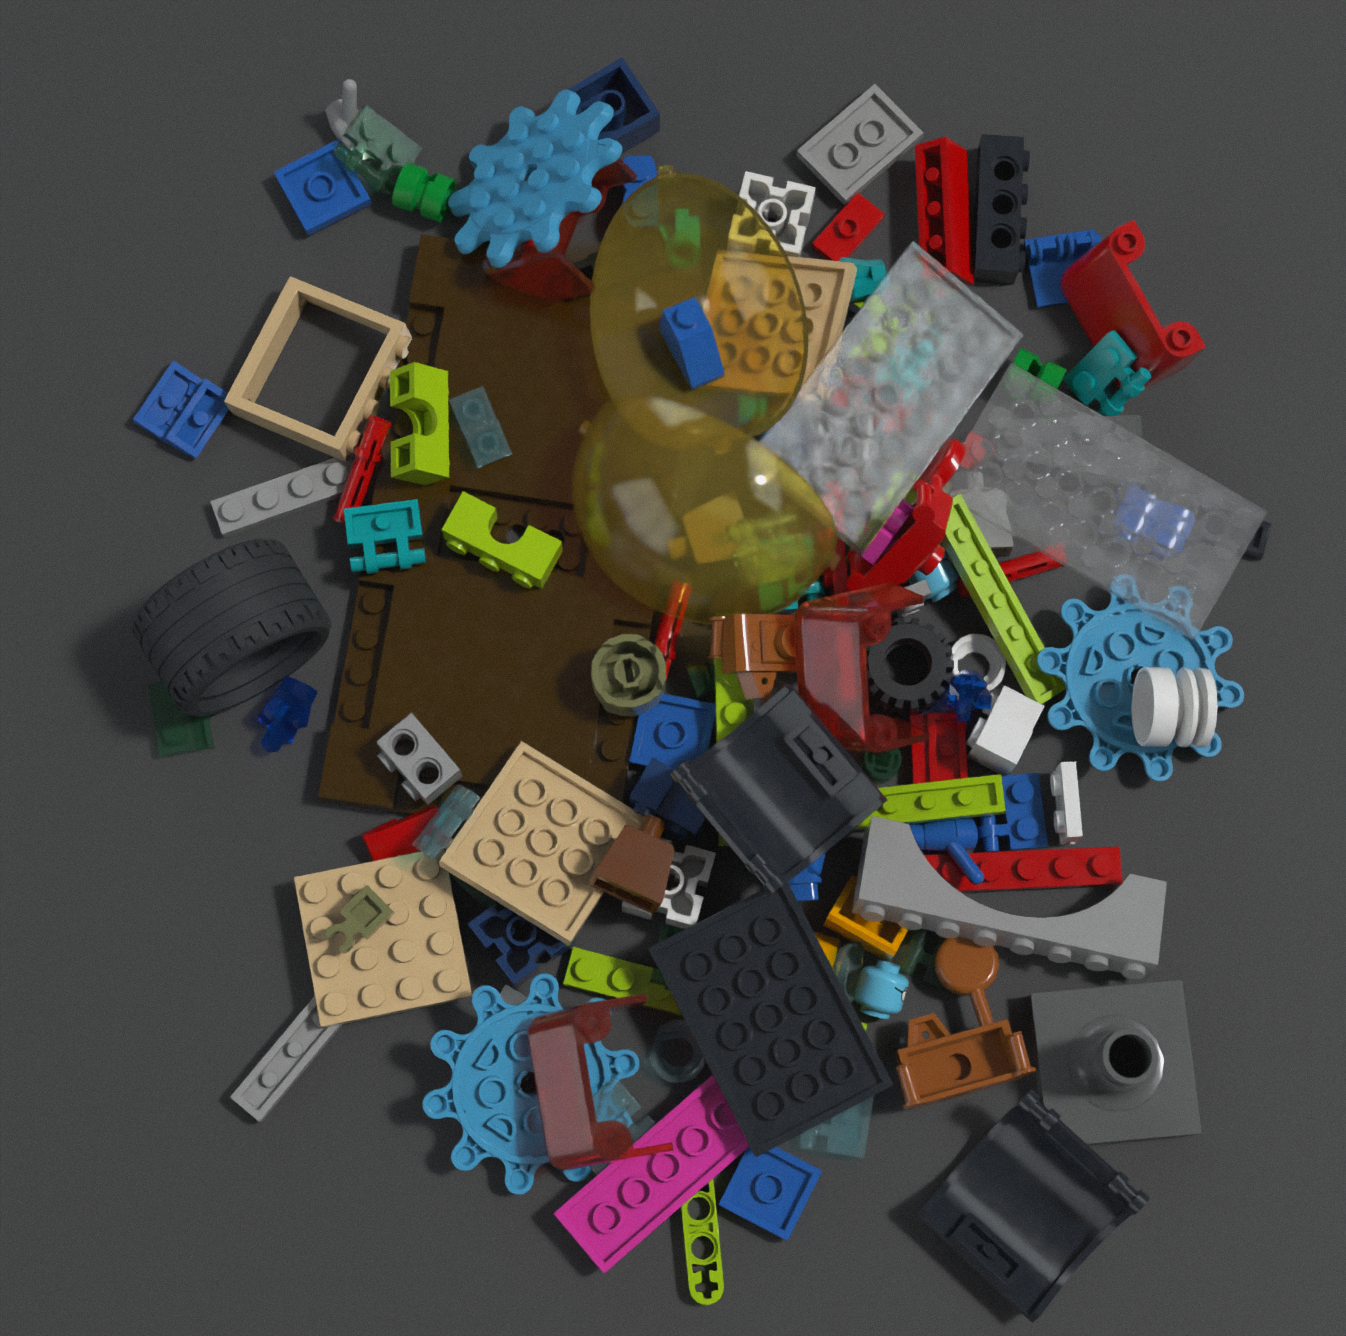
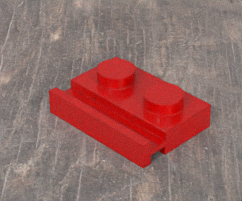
(944, 754)

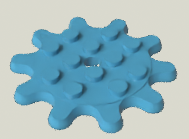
(521, 204)
(1098, 677)
(487, 1079)

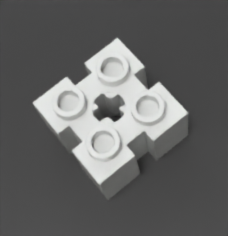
(787, 206)
(682, 903)

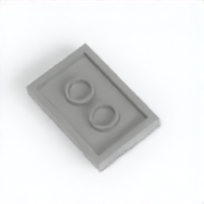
(859, 144)

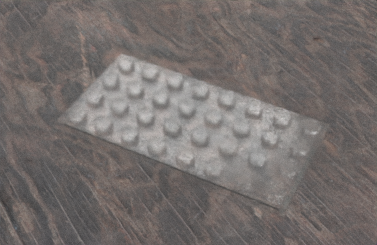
(891, 392)
(1103, 501)

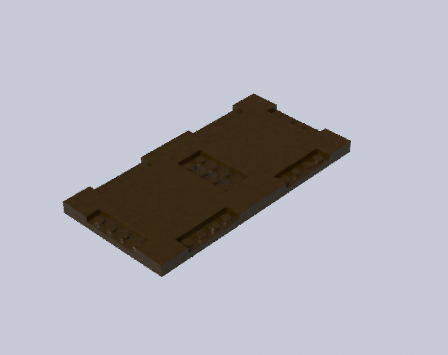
(465, 642)

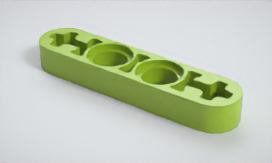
(709, 1228)

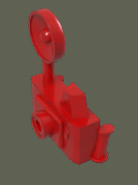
(921, 532)

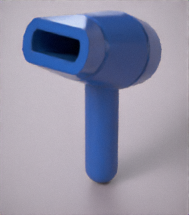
(952, 837)

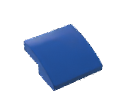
(183, 410)

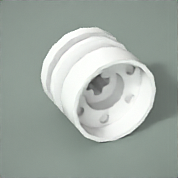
(1174, 707)

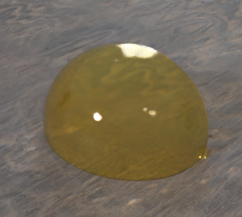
(701, 241)
(696, 512)

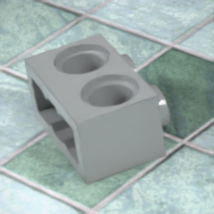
(425, 754)

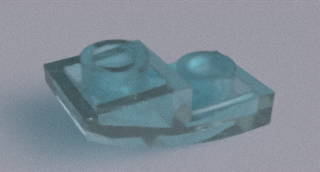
(480, 426)

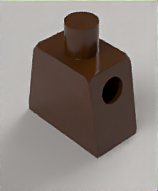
(636, 865)

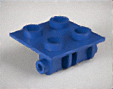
(1049, 259)

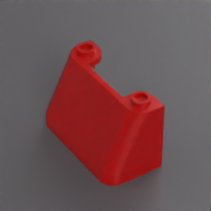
(1110, 299)

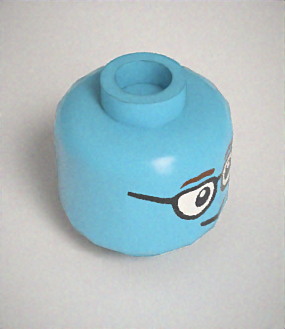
(941, 580)
(881, 989)

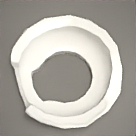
(983, 645)

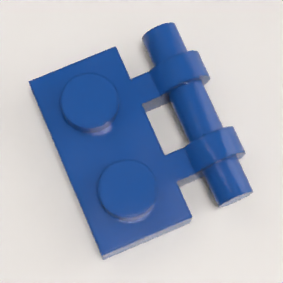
(1023, 816)

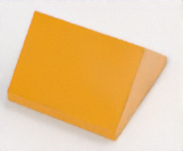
(876, 937)

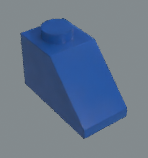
(691, 343)

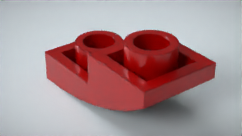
(397, 836)

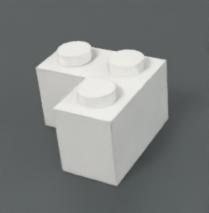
(1005, 732)

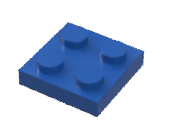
(321, 189)
(673, 732)
(771, 1190)

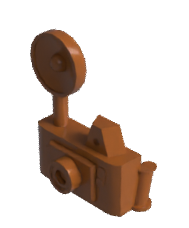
(754, 649)
(969, 1060)

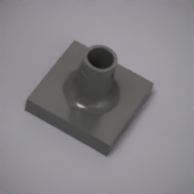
(1074, 1071)

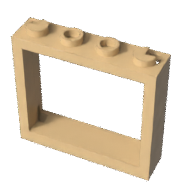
(271, 343)

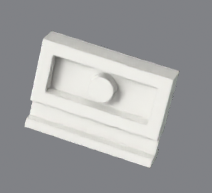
(1067, 813)

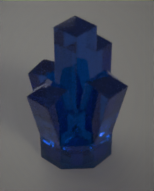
(967, 692)
(286, 713)

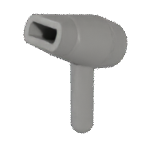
(342, 112)

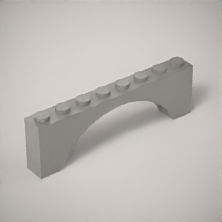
(903, 888)

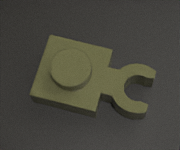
(363, 914)

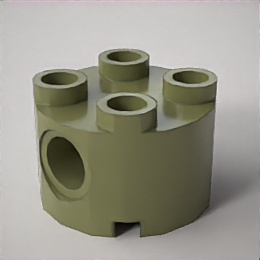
(628, 675)

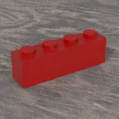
(945, 206)

